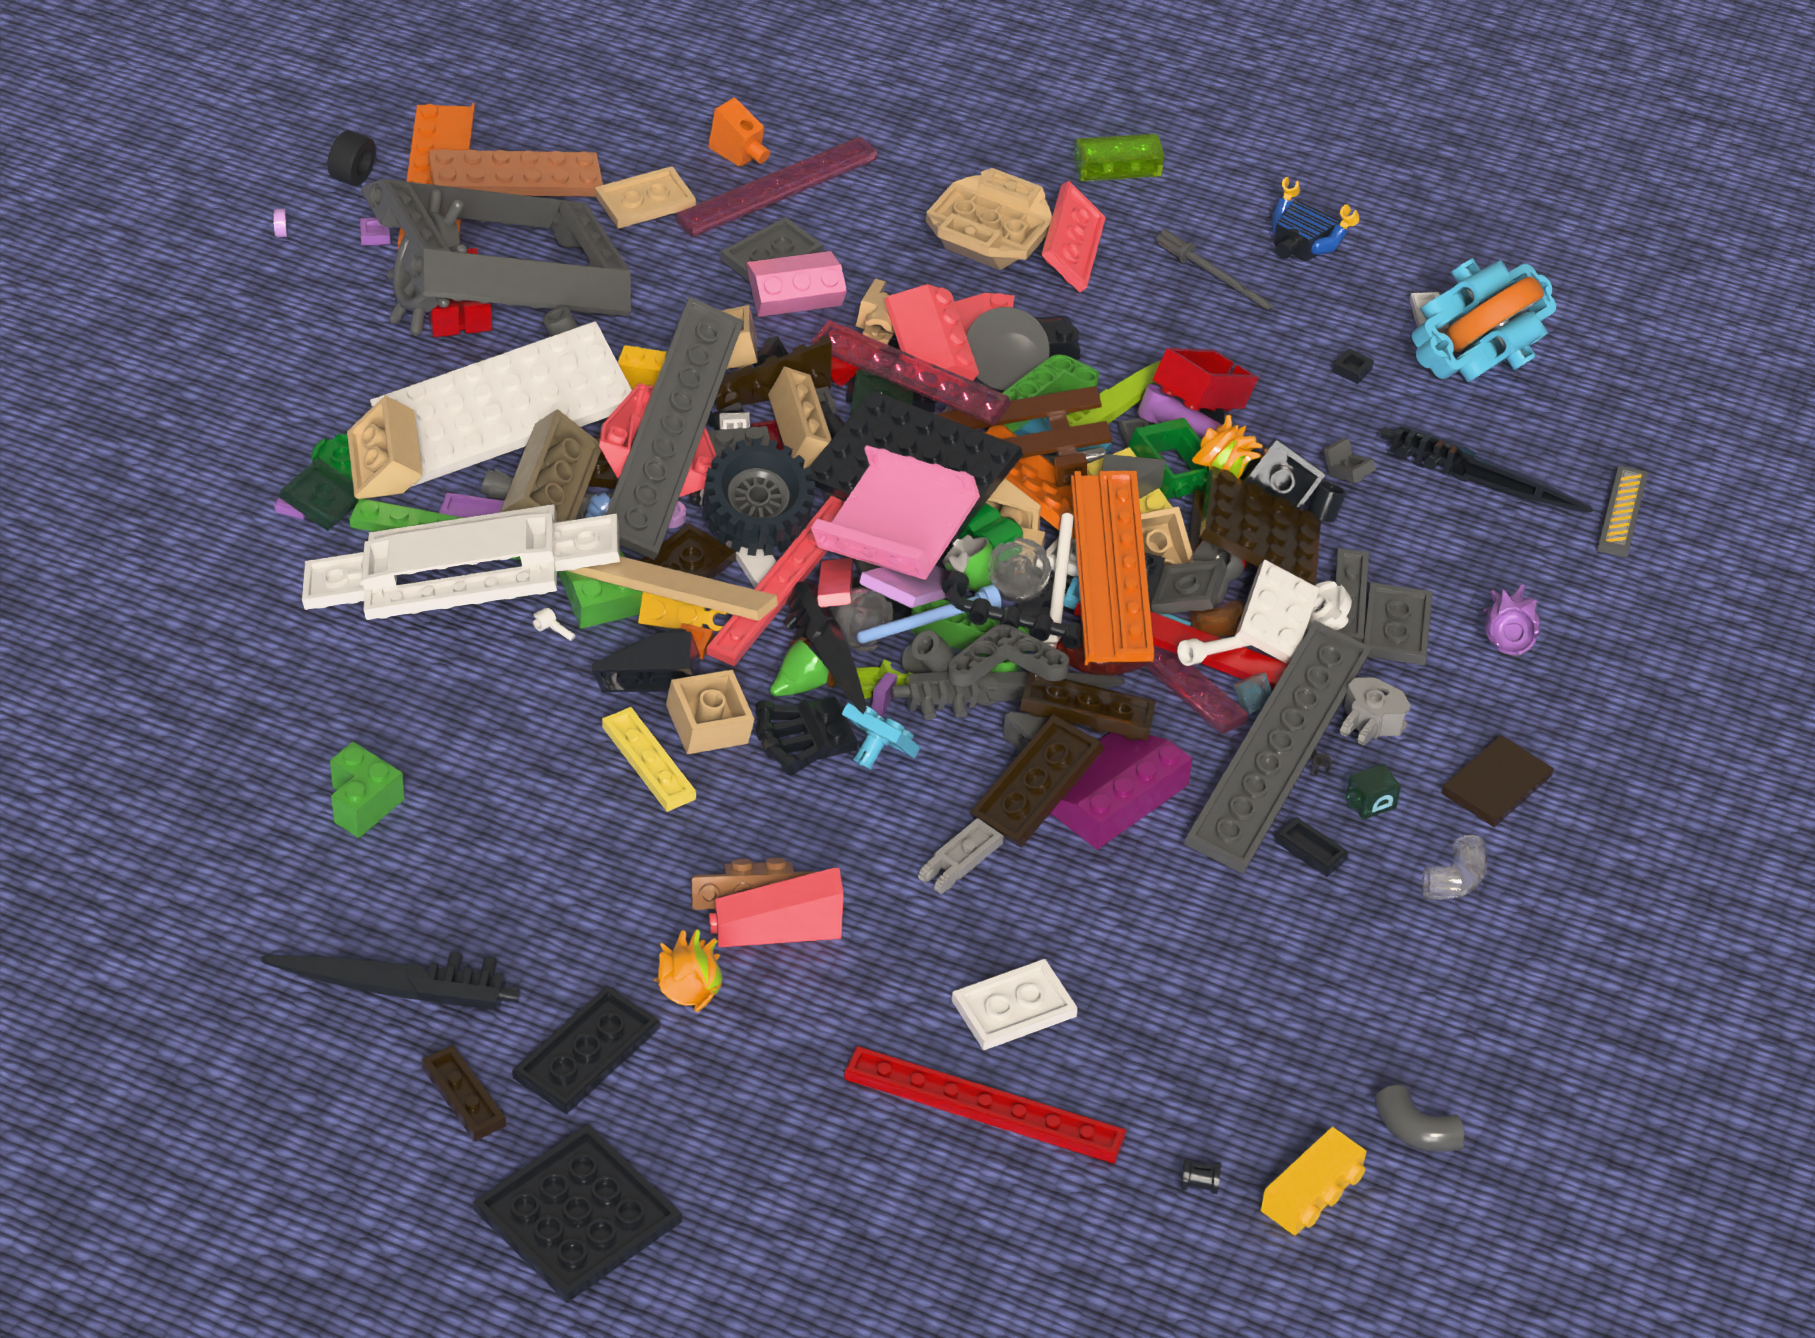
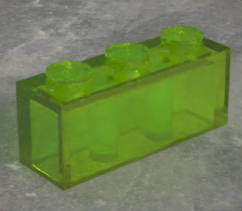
(1119, 157)

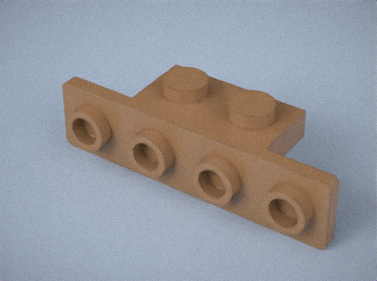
(740, 877)

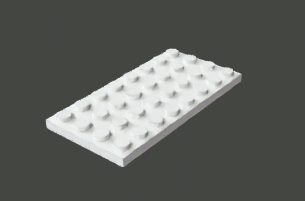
(497, 401)

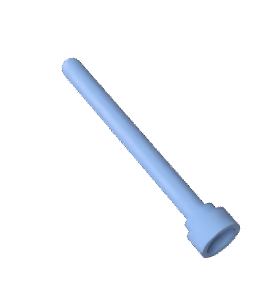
(988, 592)

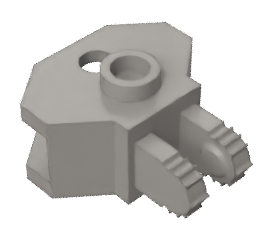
(1373, 711)

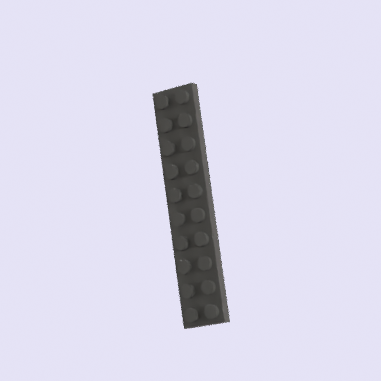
(672, 425)
(1277, 747)

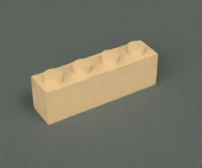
(799, 415)

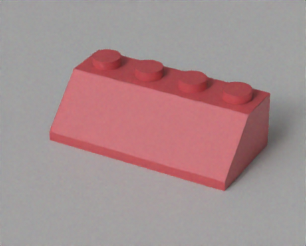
(932, 329)

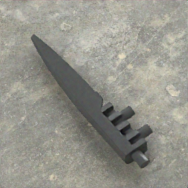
(936, 689)

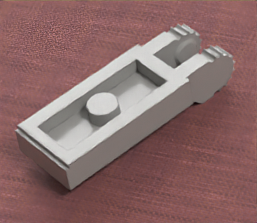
(961, 854)

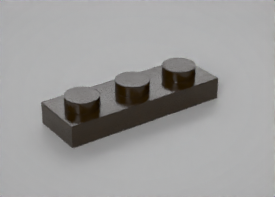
(463, 1093)

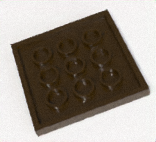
(1259, 526)

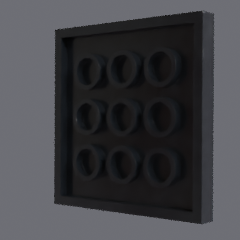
(577, 1212)

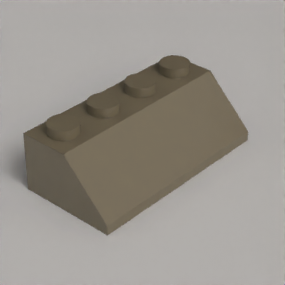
(554, 467)

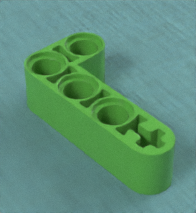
(1052, 376)
(962, 632)

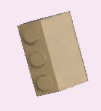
(384, 450)

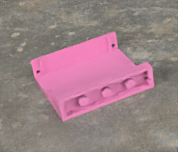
(900, 514)

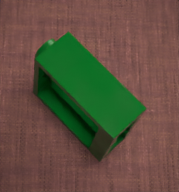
(1170, 435)

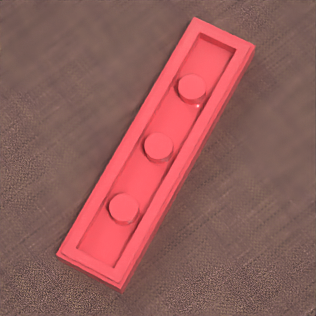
(835, 582)

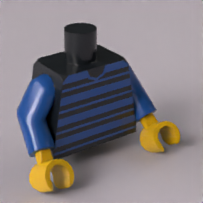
(1305, 230)

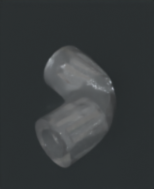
(1460, 877)

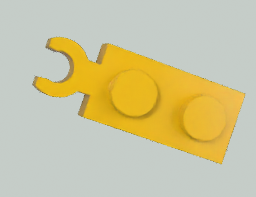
(672, 613)

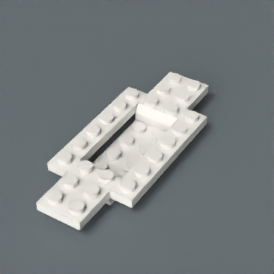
(528, 533)

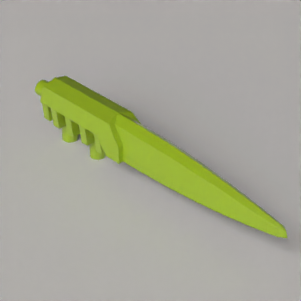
(1117, 398)

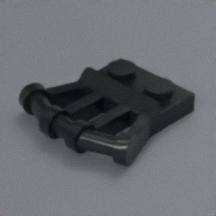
(823, 726)

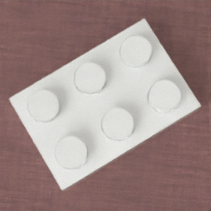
(1277, 612)
(1014, 1004)

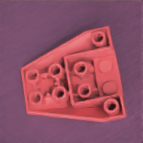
(621, 428)

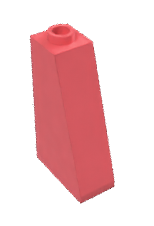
(781, 912)

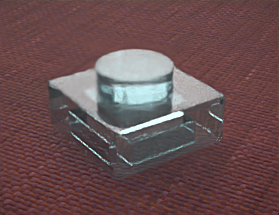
(1253, 692)

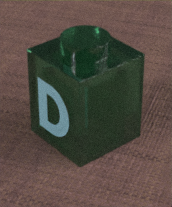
(1372, 791)

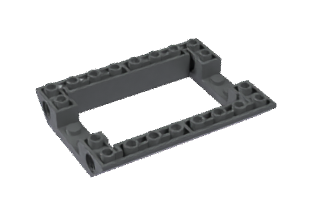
(440, 273)

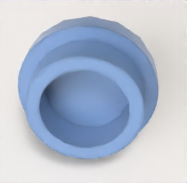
(597, 505)

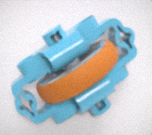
(1487, 316)

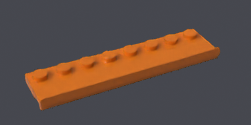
(437, 129)
(1111, 568)

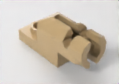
(874, 314)

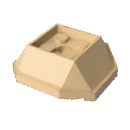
(991, 218)

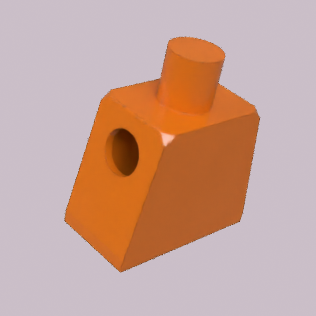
(737, 134)

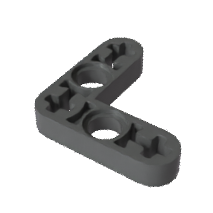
(1007, 643)

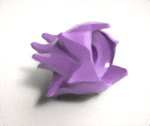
(1512, 622)

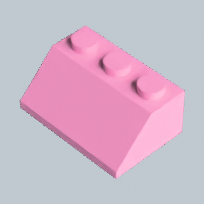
(796, 283)

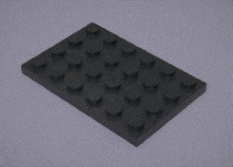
(913, 433)

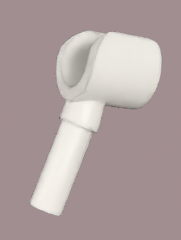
(546, 618)

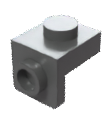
(1344, 464)

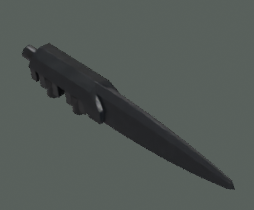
(1466, 465)
(825, 633)
(407, 981)

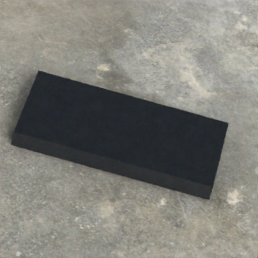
(586, 1049)

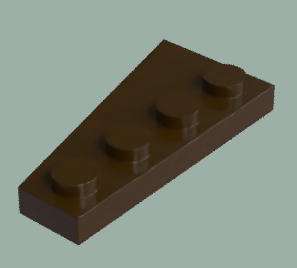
(754, 384)

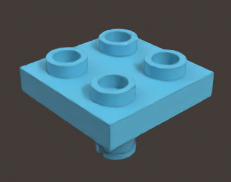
(879, 733)

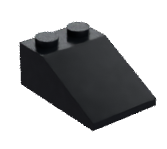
(649, 663)

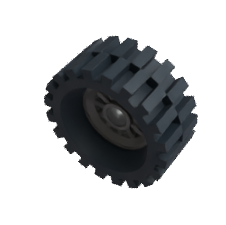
(761, 475)

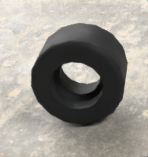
(351, 158)

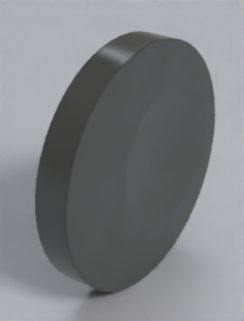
(1006, 346)

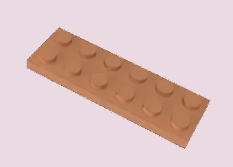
(517, 171)

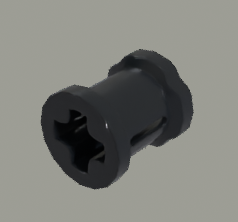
(1201, 1176)

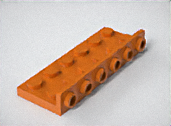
(1037, 479)

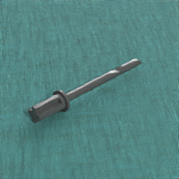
(1185, 252)

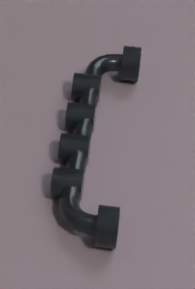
(955, 587)

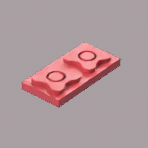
(1073, 236)

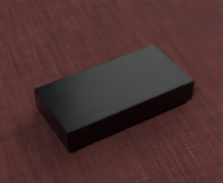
(1311, 846)

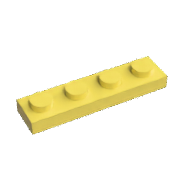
(649, 759)

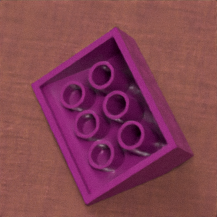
(1123, 786)

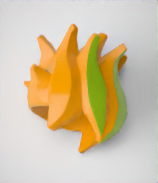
(1227, 448)
(689, 972)

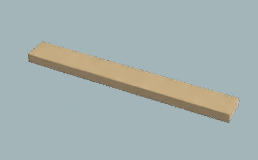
(684, 587)

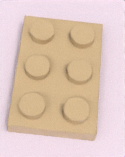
(645, 197)

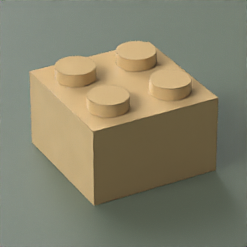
(709, 711)

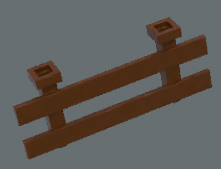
(1060, 437)

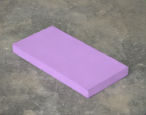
(906, 588)

